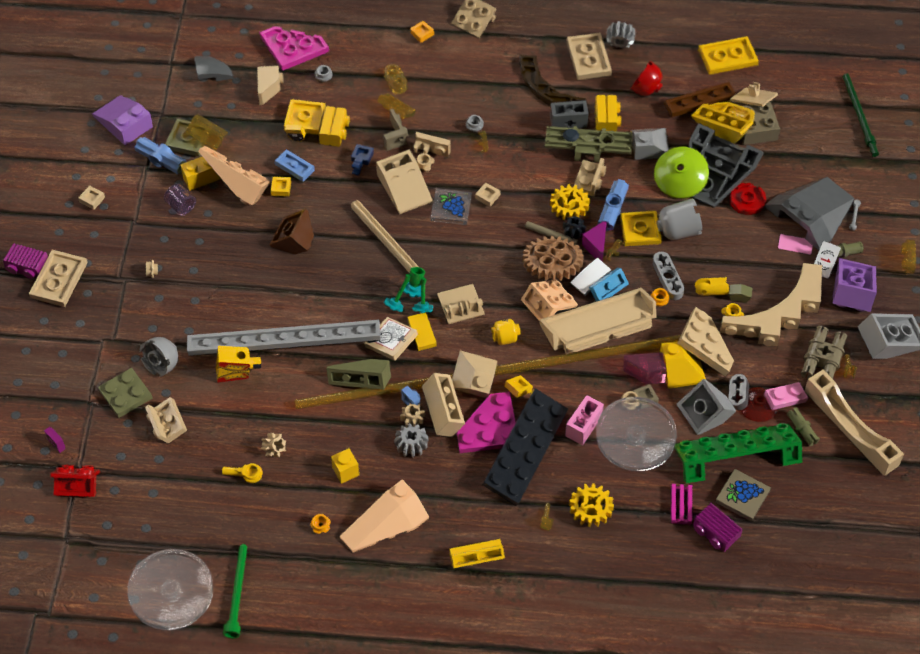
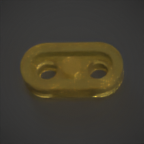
(394, 75)
(909, 260)

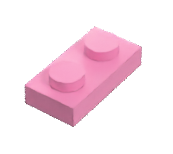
(785, 396)

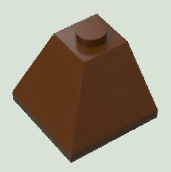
(294, 233)

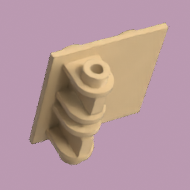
(474, 16)
(461, 304)

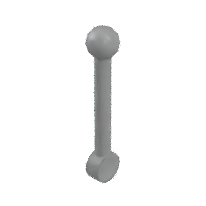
(856, 204)

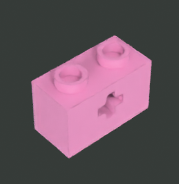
(584, 420)

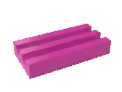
(681, 489)

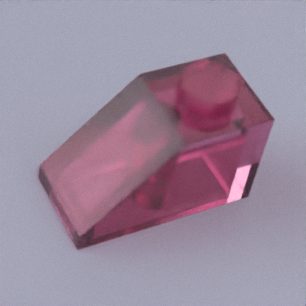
(646, 367)

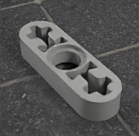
(668, 268)

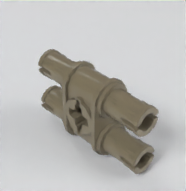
(823, 353)

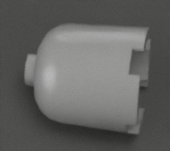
(680, 220)

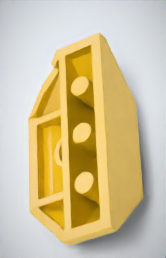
(726, 118)

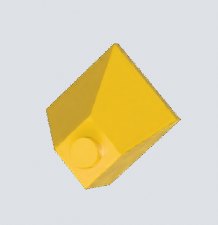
(681, 366)

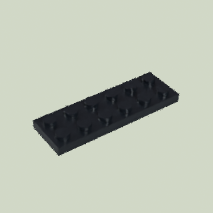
(525, 447)

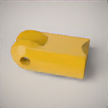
(712, 286)

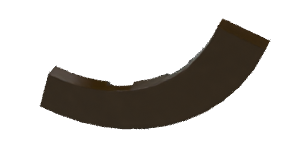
(539, 86)

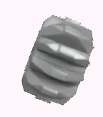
(620, 34)
(411, 440)

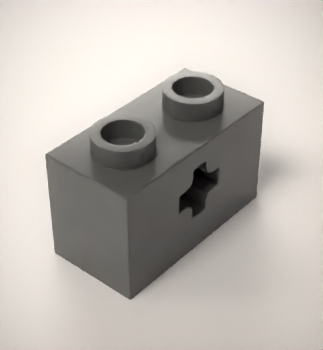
(569, 114)

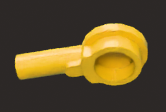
(251, 473)

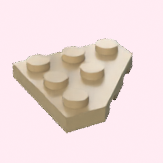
(705, 342)

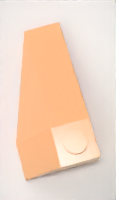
(243, 183)
(391, 514)

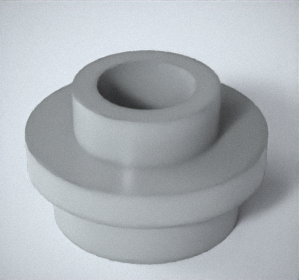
(323, 73)
(474, 123)

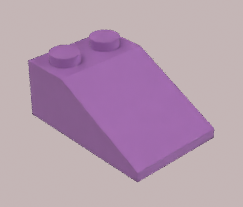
(124, 119)
(855, 285)

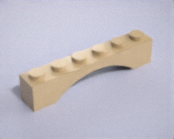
(877, 449)

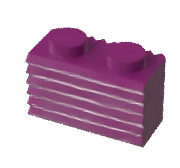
(24, 261)
(717, 527)

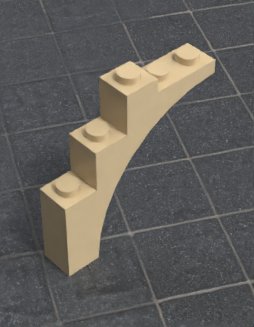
(786, 314)

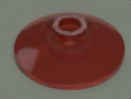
(757, 410)

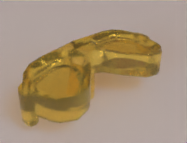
(484, 141)
(618, 243)

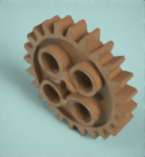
(553, 258)

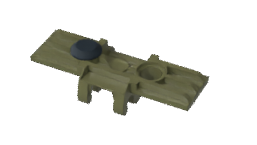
(588, 141)

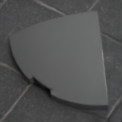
(211, 67)

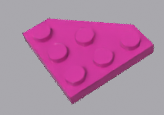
(292, 47)
(488, 425)

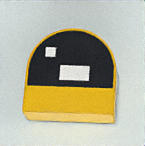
(295, 132)

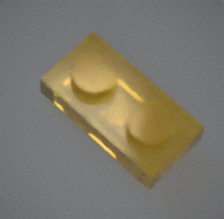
(390, 102)

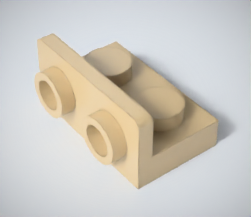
(590, 175)

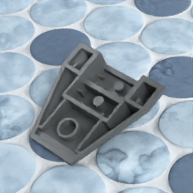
(726, 164)
(816, 207)

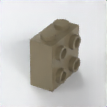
(765, 125)

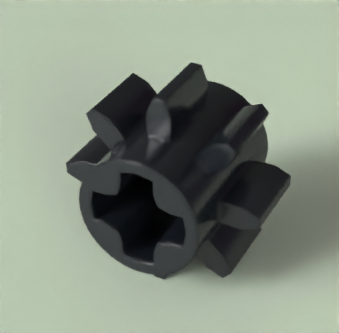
(574, 227)

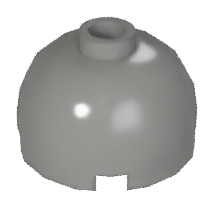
(159, 355)

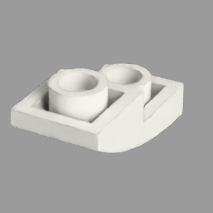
(590, 275)

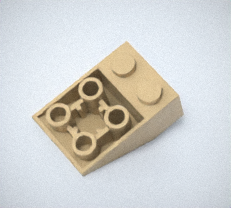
(403, 181)

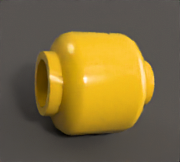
(505, 332)

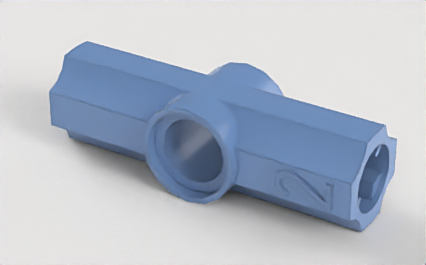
(159, 155)
(613, 203)

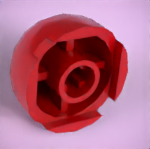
(648, 80)

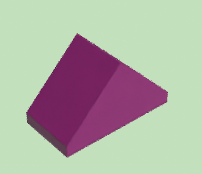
(594, 240)

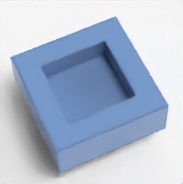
(410, 396)

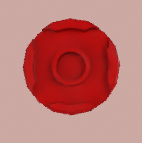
(747, 199)

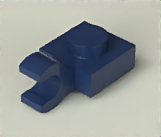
(361, 156)

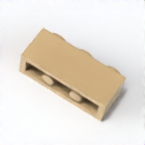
(443, 404)

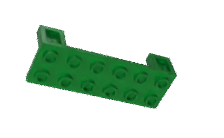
(707, 449)

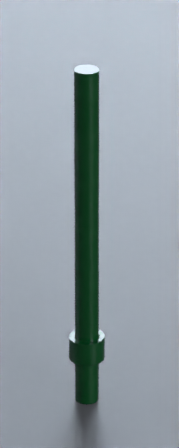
(869, 138)

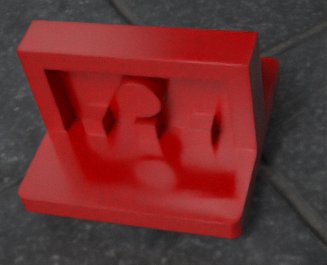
(75, 481)

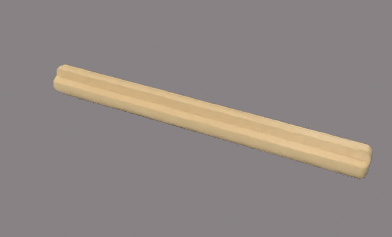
(383, 235)

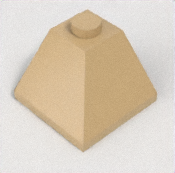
(474, 374)

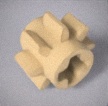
(412, 415)
(273, 444)

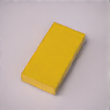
(425, 337)

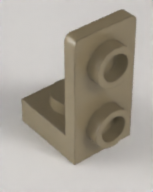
(398, 137)

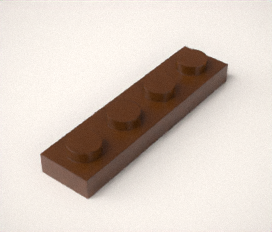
(692, 101)

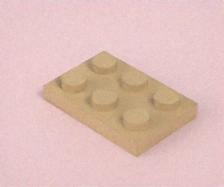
(589, 56)
(58, 278)

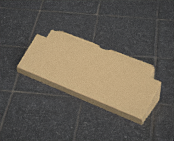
(600, 321)

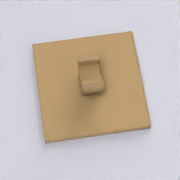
(754, 96)

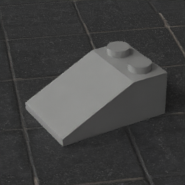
(890, 334)

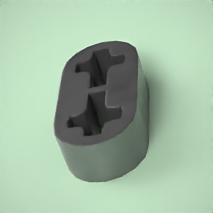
(743, 392)

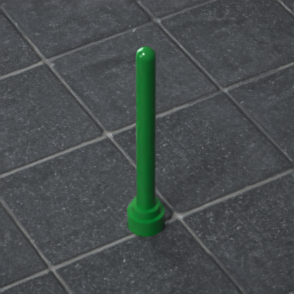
(232, 628)

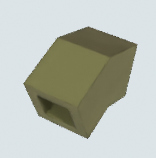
(740, 292)

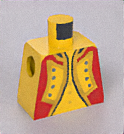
(234, 363)

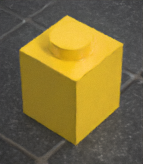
(345, 465)

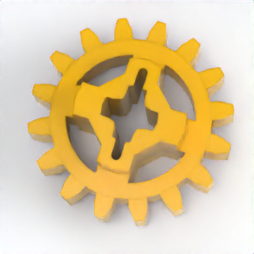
(569, 202)
(591, 505)

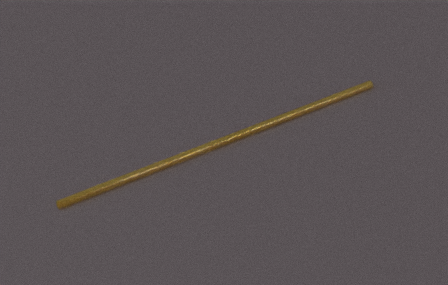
(500, 369)

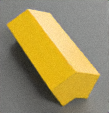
(476, 553)

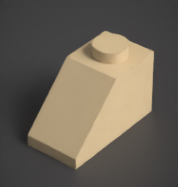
(268, 82)

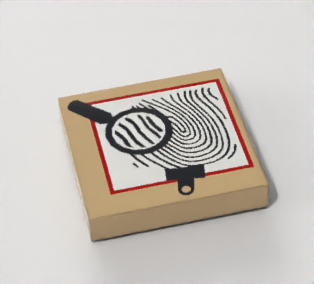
(394, 339)

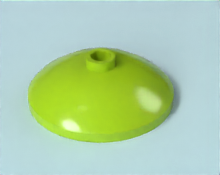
(685, 182)

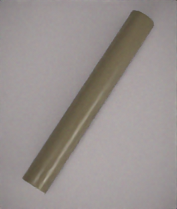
(547, 232)

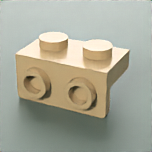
(166, 420)

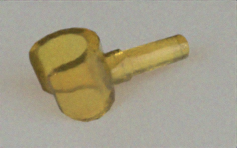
(849, 368)
(546, 523)

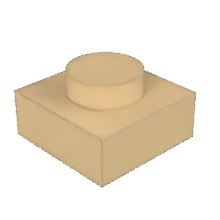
(487, 194)
(91, 197)

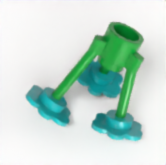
(414, 286)

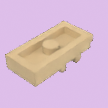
(432, 144)

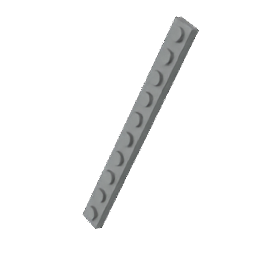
(286, 337)

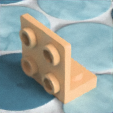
(547, 298)

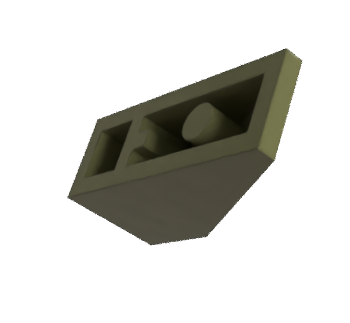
(363, 374)

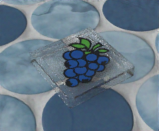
(451, 206)

